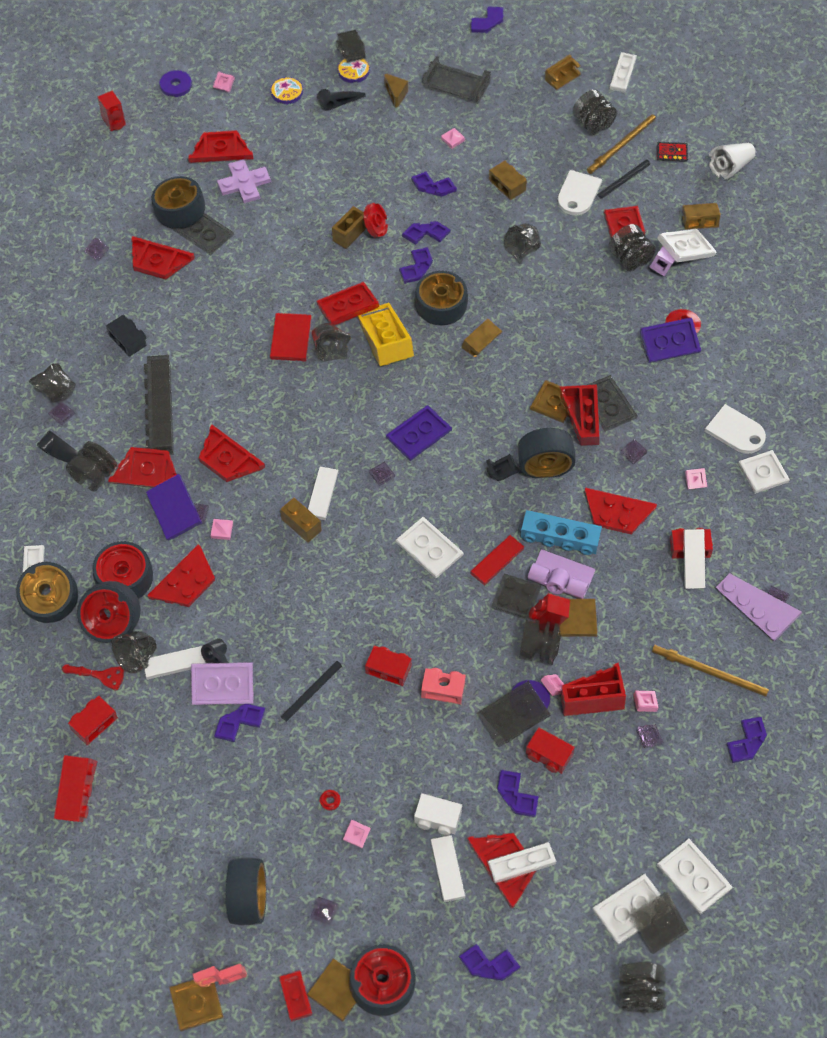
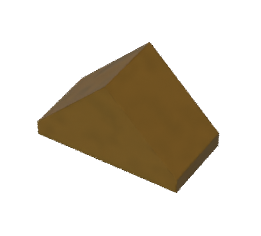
(396, 88)

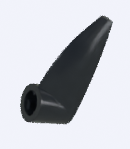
(336, 99)
(56, 447)
(214, 651)

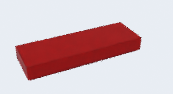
(497, 560)

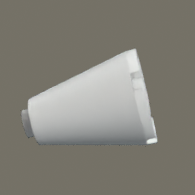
(729, 159)

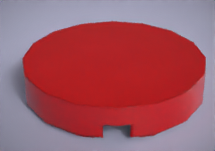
(375, 220)

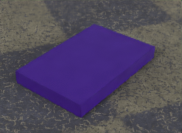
(670, 340)
(418, 432)
(173, 507)

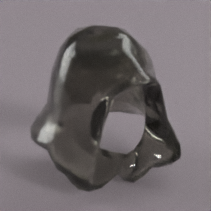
(514, 241)
(333, 351)
(54, 383)
(125, 645)

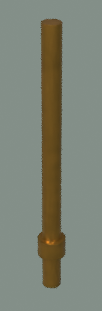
(601, 160)
(672, 655)

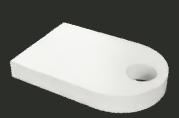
(580, 191)
(736, 430)

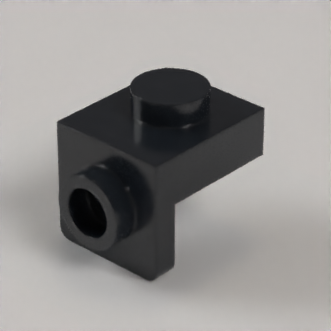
(502, 468)

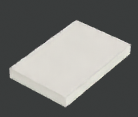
(686, 245)
(429, 547)
(694, 876)
(616, 909)

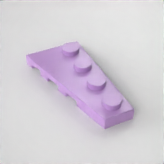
(761, 608)

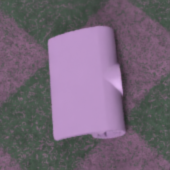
(561, 574)

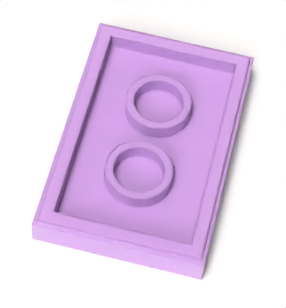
(222, 683)

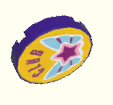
(353, 71)
(286, 90)

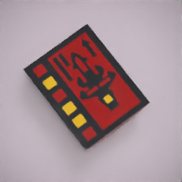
(672, 151)

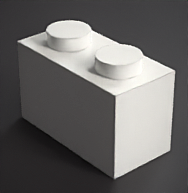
(437, 814)

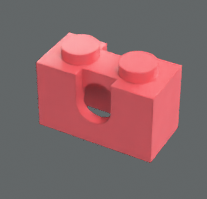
(451, 693)

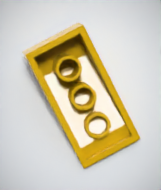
(386, 335)

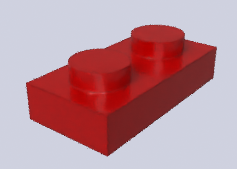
(295, 996)

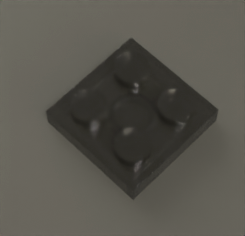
(516, 596)
(659, 922)

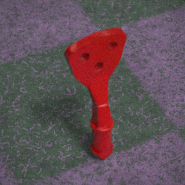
(101, 675)

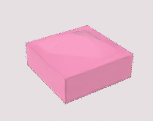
(223, 82)
(453, 138)
(696, 478)
(221, 529)
(553, 684)
(646, 701)
(356, 834)

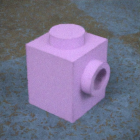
(662, 262)

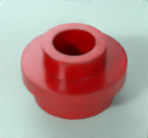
(330, 794)

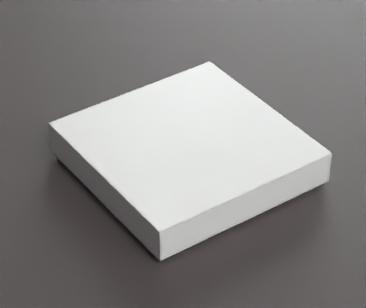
(763, 471)

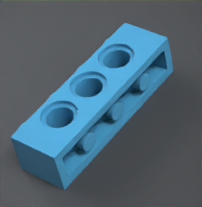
(553, 525)

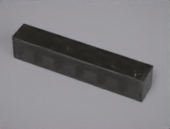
(159, 403)

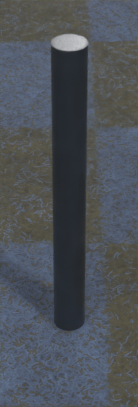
(623, 179)
(311, 691)

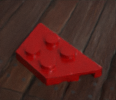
(220, 147)
(158, 259)
(227, 457)
(144, 468)
(617, 511)
(185, 581)
(495, 847)

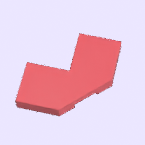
(211, 975)

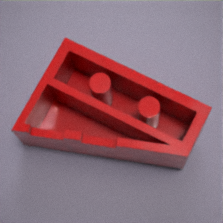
(582, 409)
(595, 693)
(75, 788)

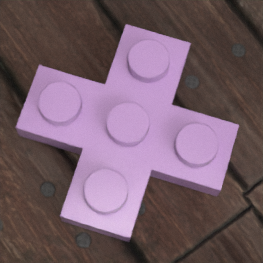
(244, 181)

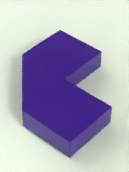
(484, 25)
(440, 188)
(418, 231)
(422, 263)
(245, 714)
(747, 748)
(518, 802)
(497, 969)

